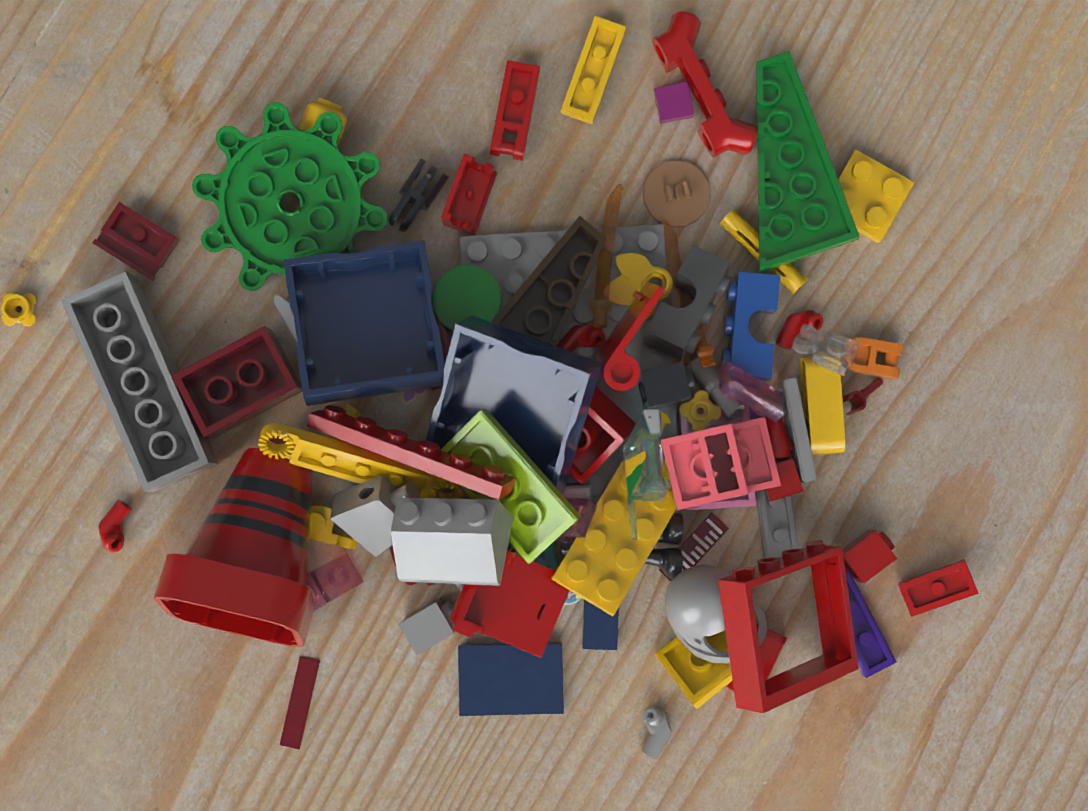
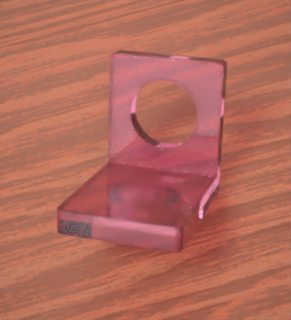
(333, 579)

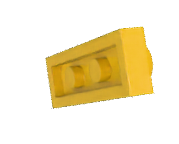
(593, 70)

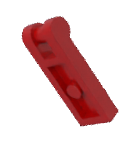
(515, 108)

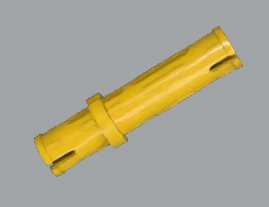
(749, 239)

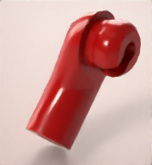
(111, 527)

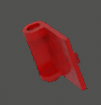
(618, 367)
(517, 611)

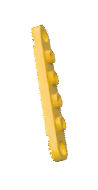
(348, 461)

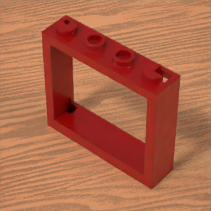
(834, 621)

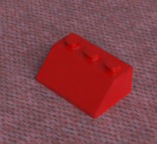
(602, 434)

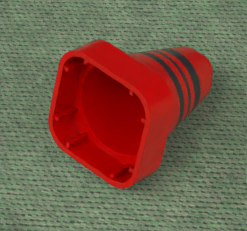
(249, 556)

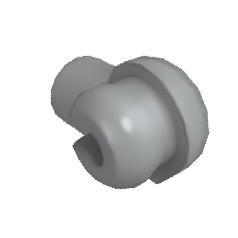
(659, 730)

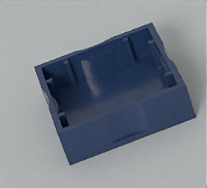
(364, 323)
(525, 384)

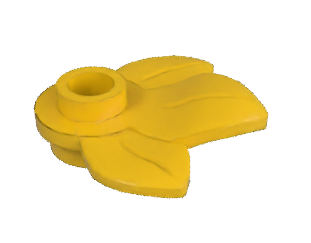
(635, 272)

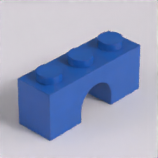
(750, 295)

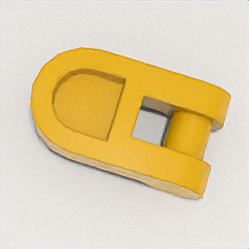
(323, 529)

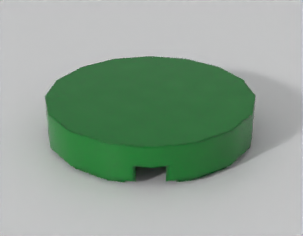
(465, 293)

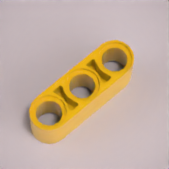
(822, 407)

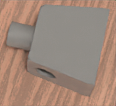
(369, 510)

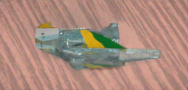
(644, 462)

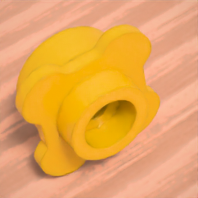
(12, 302)
(710, 411)

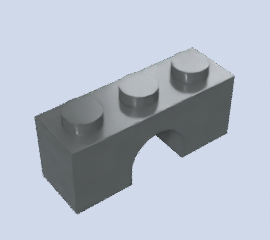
(676, 329)

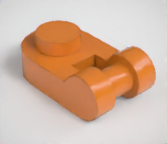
(866, 356)

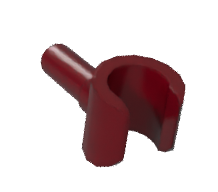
(858, 398)

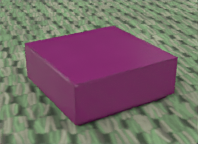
(673, 102)

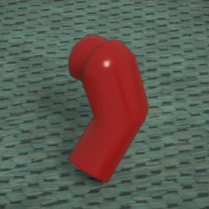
(793, 326)
(582, 337)

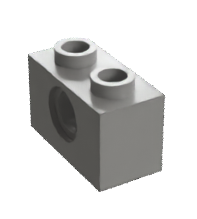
(428, 625)

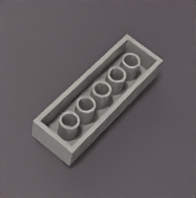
(137, 383)

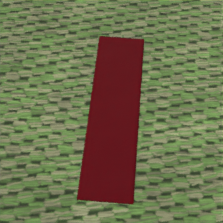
(299, 703)

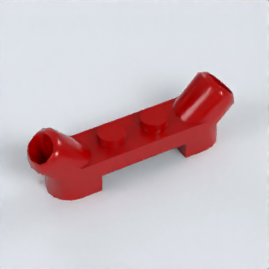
(675, 51)

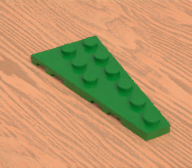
(798, 188)

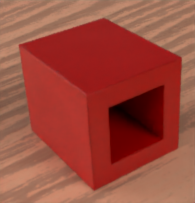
(868, 555)

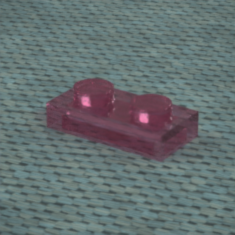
(751, 391)

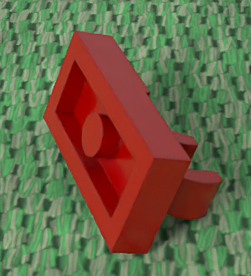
(938, 588)

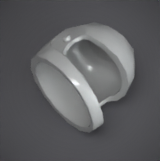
(696, 610)

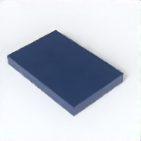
(509, 680)

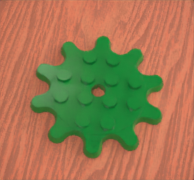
(279, 163)

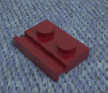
(136, 241)

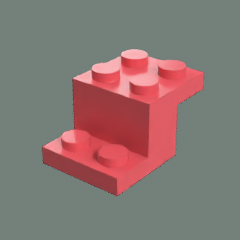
(720, 463)

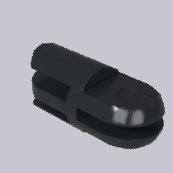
(415, 196)

